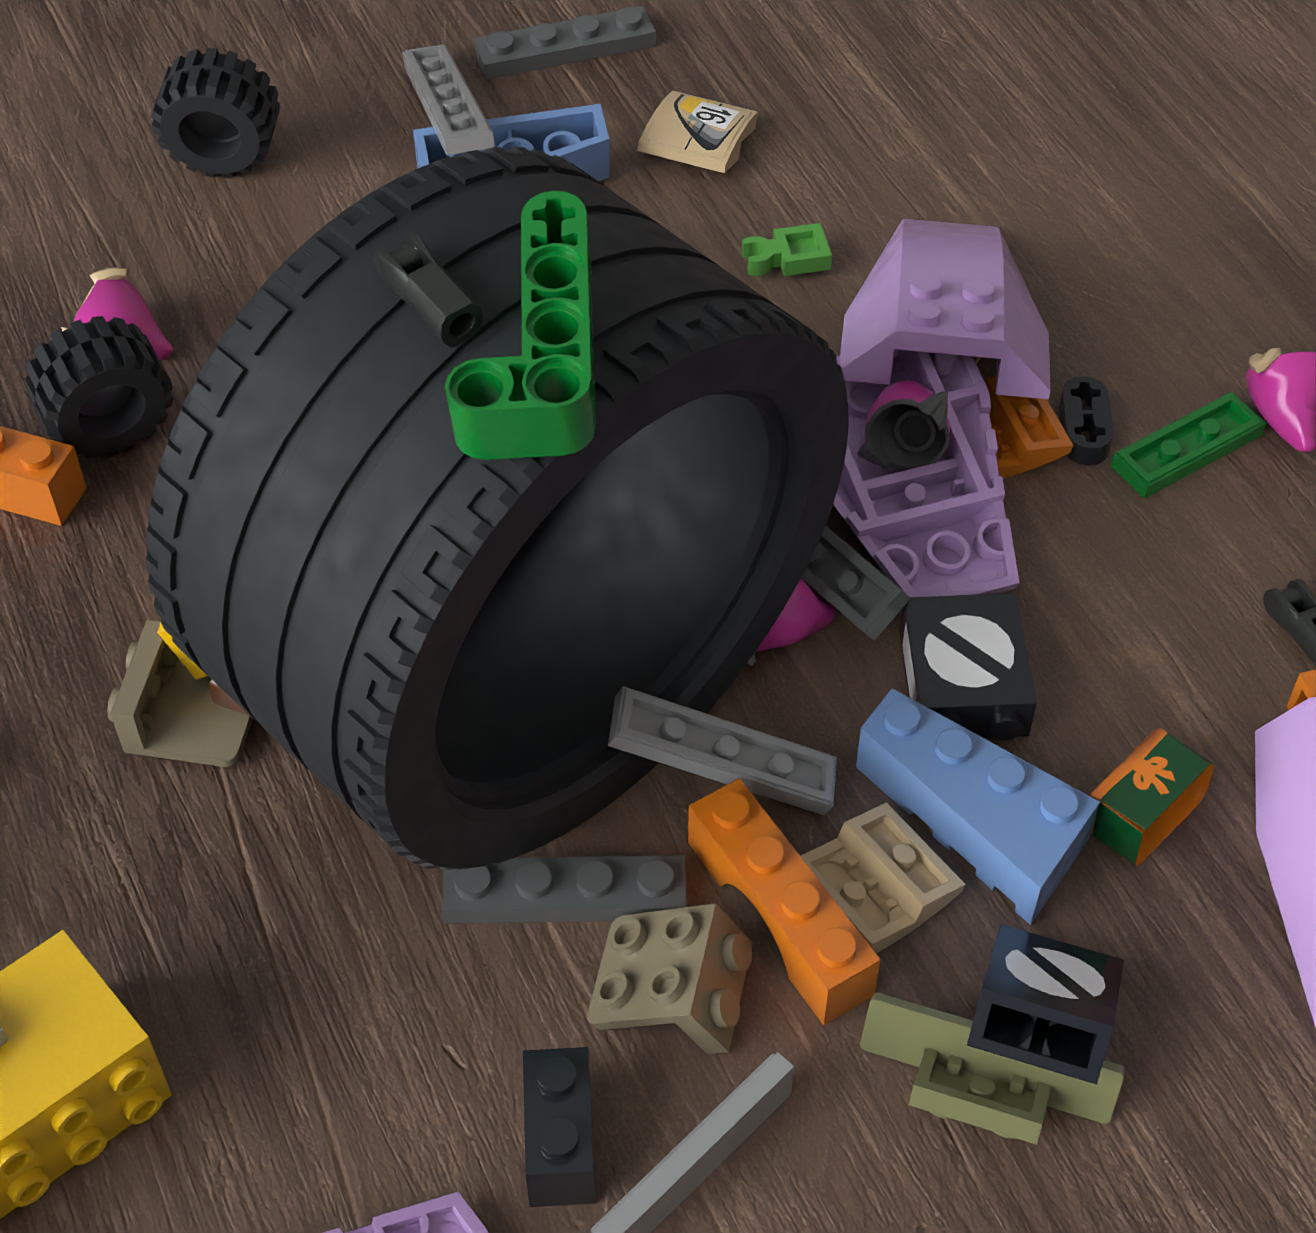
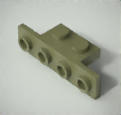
(977, 1084)

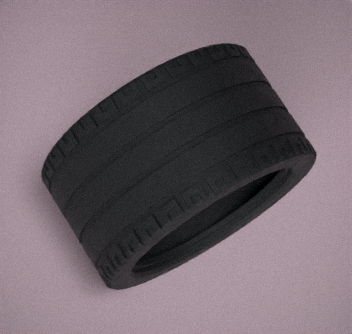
(461, 622)

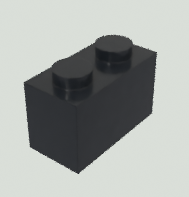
(558, 1127)

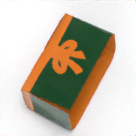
(1149, 795)

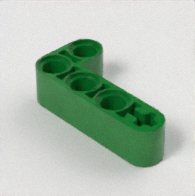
(547, 395)

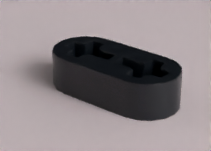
(1096, 420)

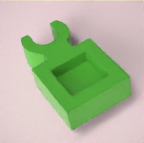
(793, 249)

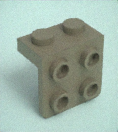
(169, 712)
(674, 969)

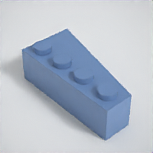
(570, 133)
(978, 798)

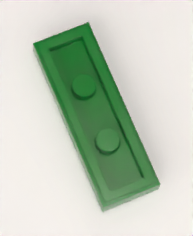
(1187, 444)

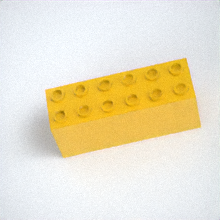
(70, 1069)

